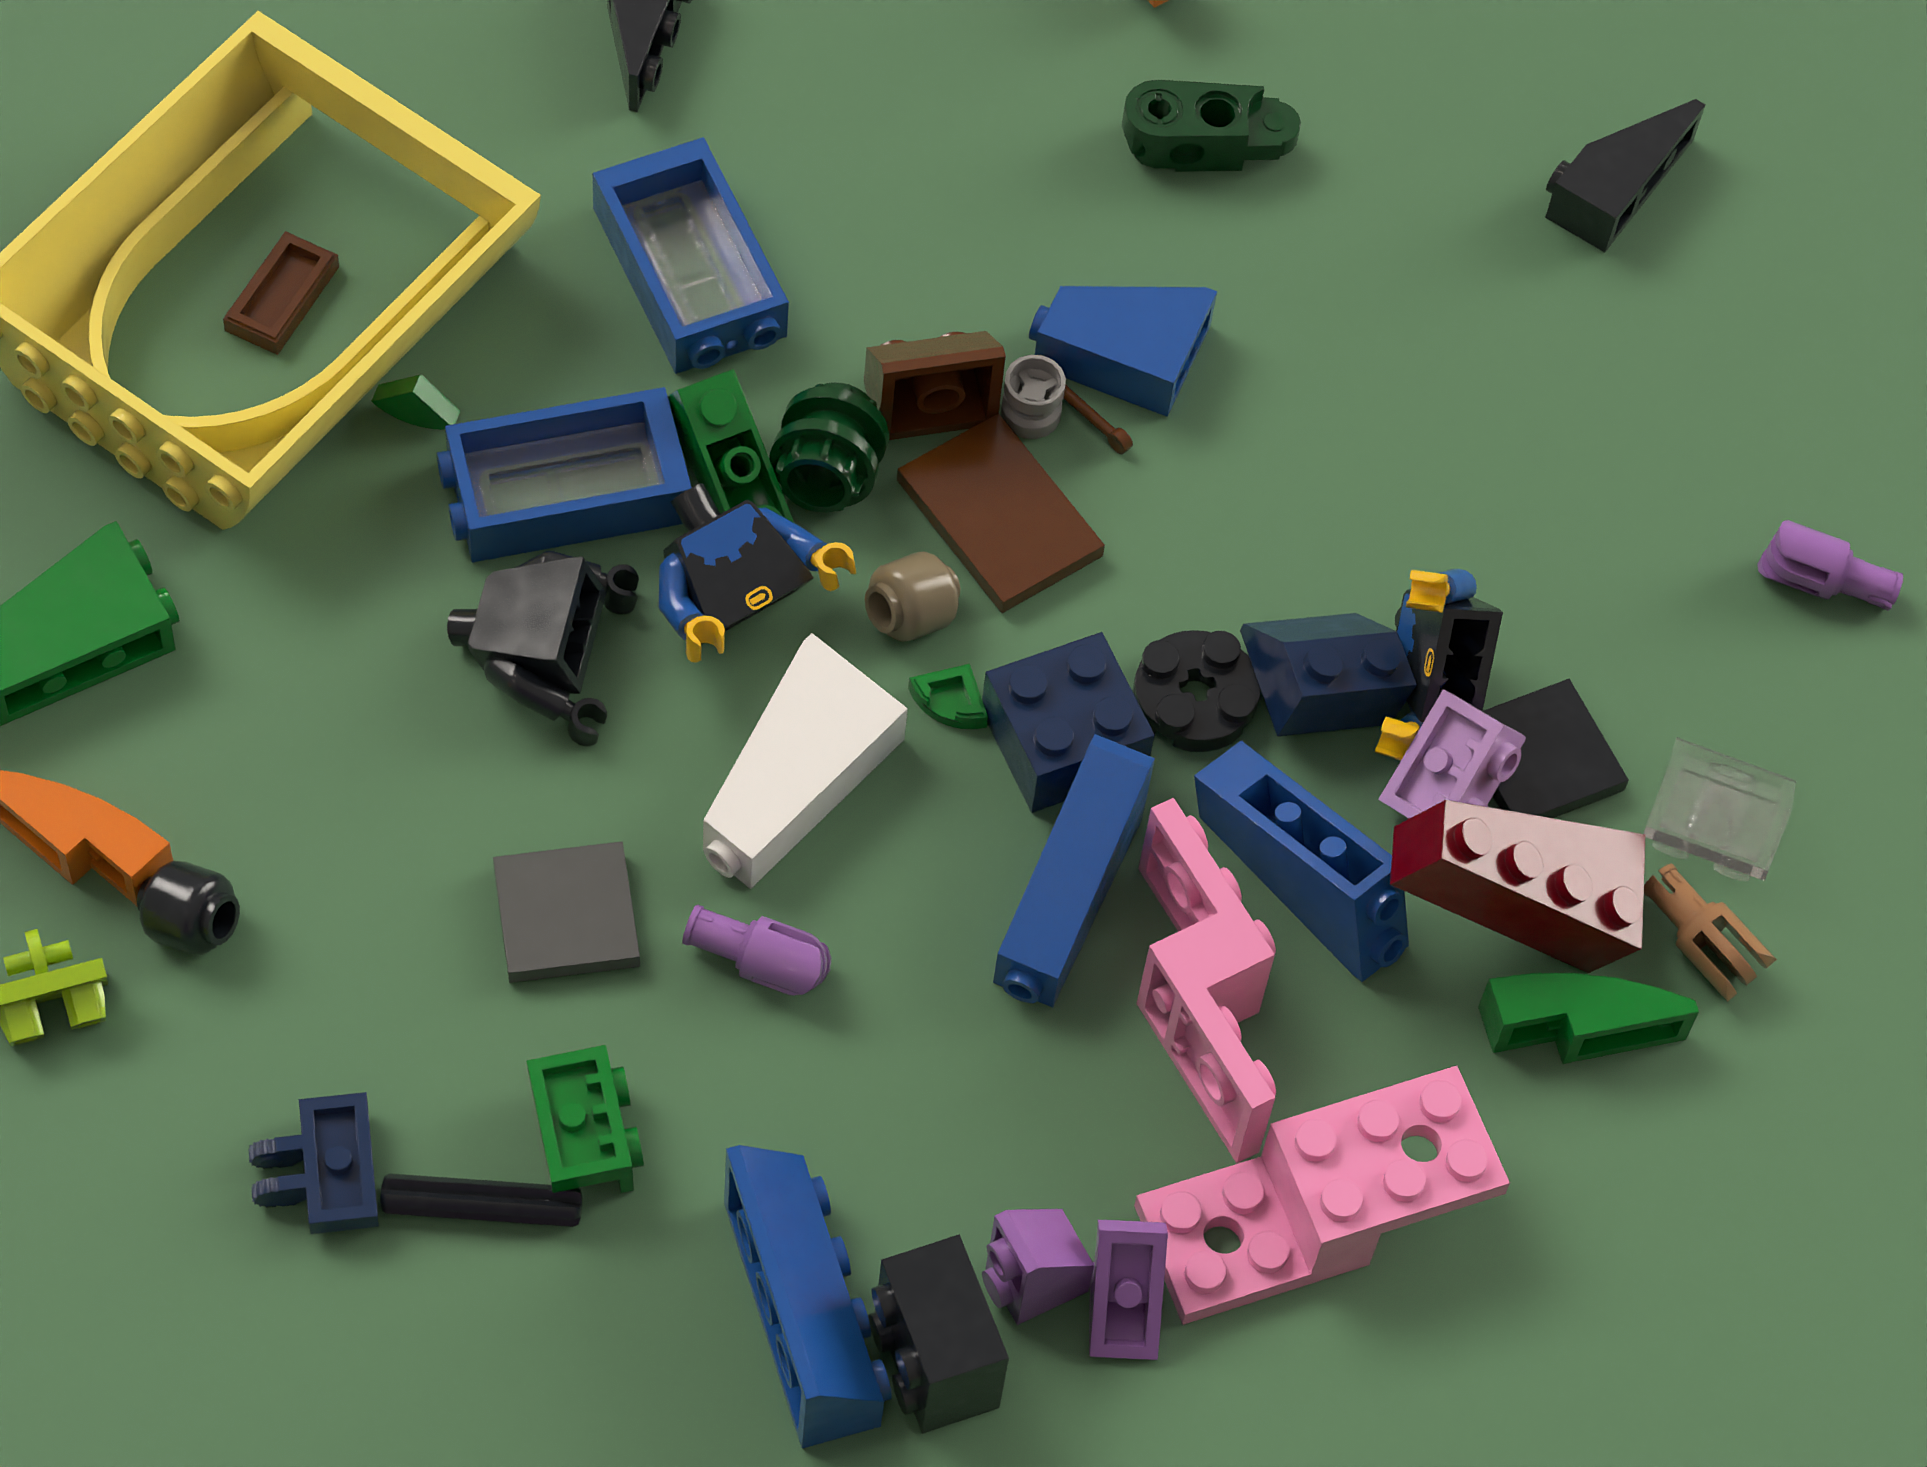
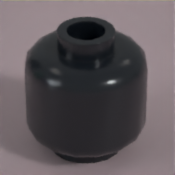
(188, 907)

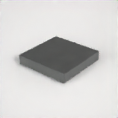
(566, 912)

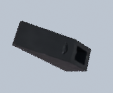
(639, 36)

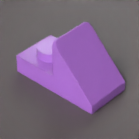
(1127, 1289)

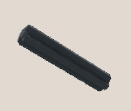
(480, 1200)

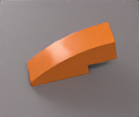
(80, 832)

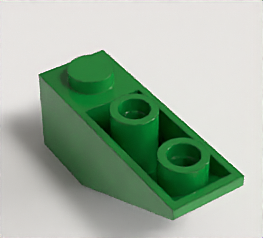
(725, 444)

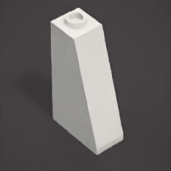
(802, 759)

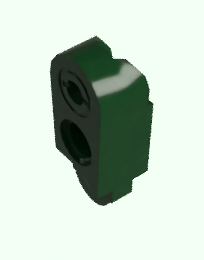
(1206, 125)

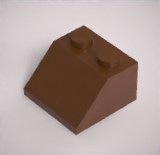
(935, 382)

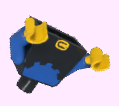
(736, 567)
(1448, 647)

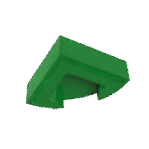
(416, 403)
(950, 695)

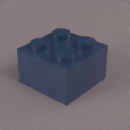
(1050, 709)

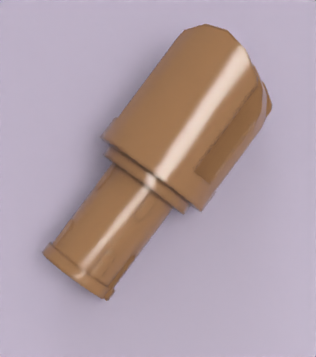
(1702, 925)

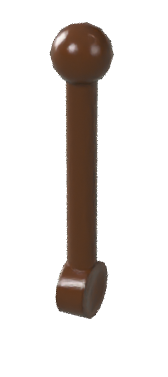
(1117, 438)

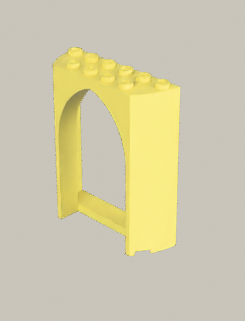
(107, 231)

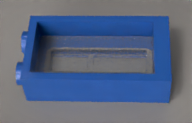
(690, 255)
(564, 474)

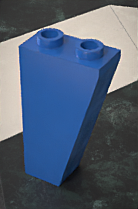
(1307, 858)

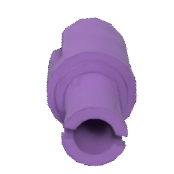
(1826, 567)
(763, 951)

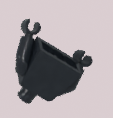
(540, 630)

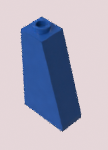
(1074, 871)

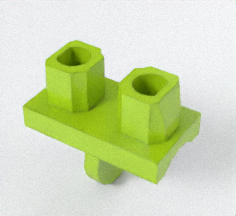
(77, 984)

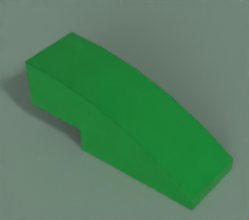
(1582, 1014)

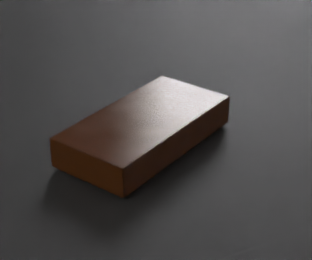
(281, 293)

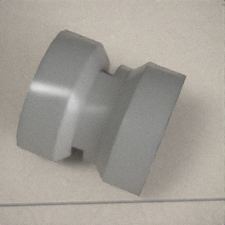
(1033, 396)

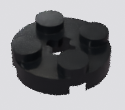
(1205, 658)

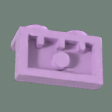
(1453, 758)

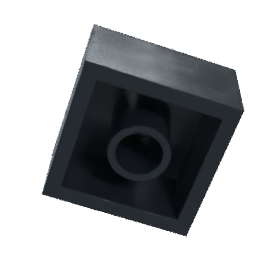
(938, 1334)

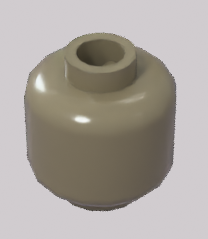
(912, 596)

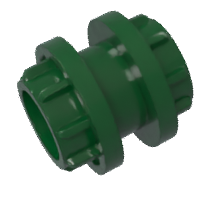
(829, 447)

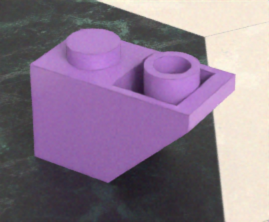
(1035, 1262)

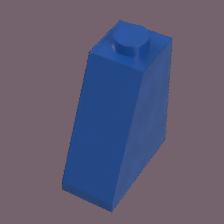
(1126, 338)

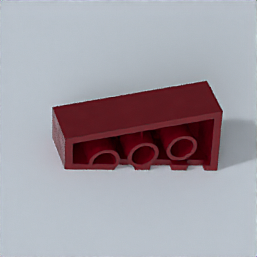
(1529, 878)

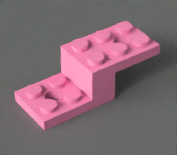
(1206, 979)
(1323, 1193)

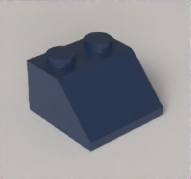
(1328, 672)

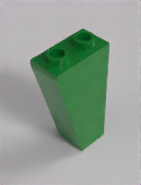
(82, 624)

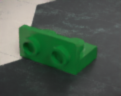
(581, 1119)

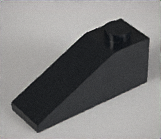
(1618, 174)

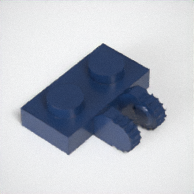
(336, 1165)

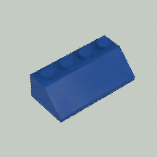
(803, 1296)

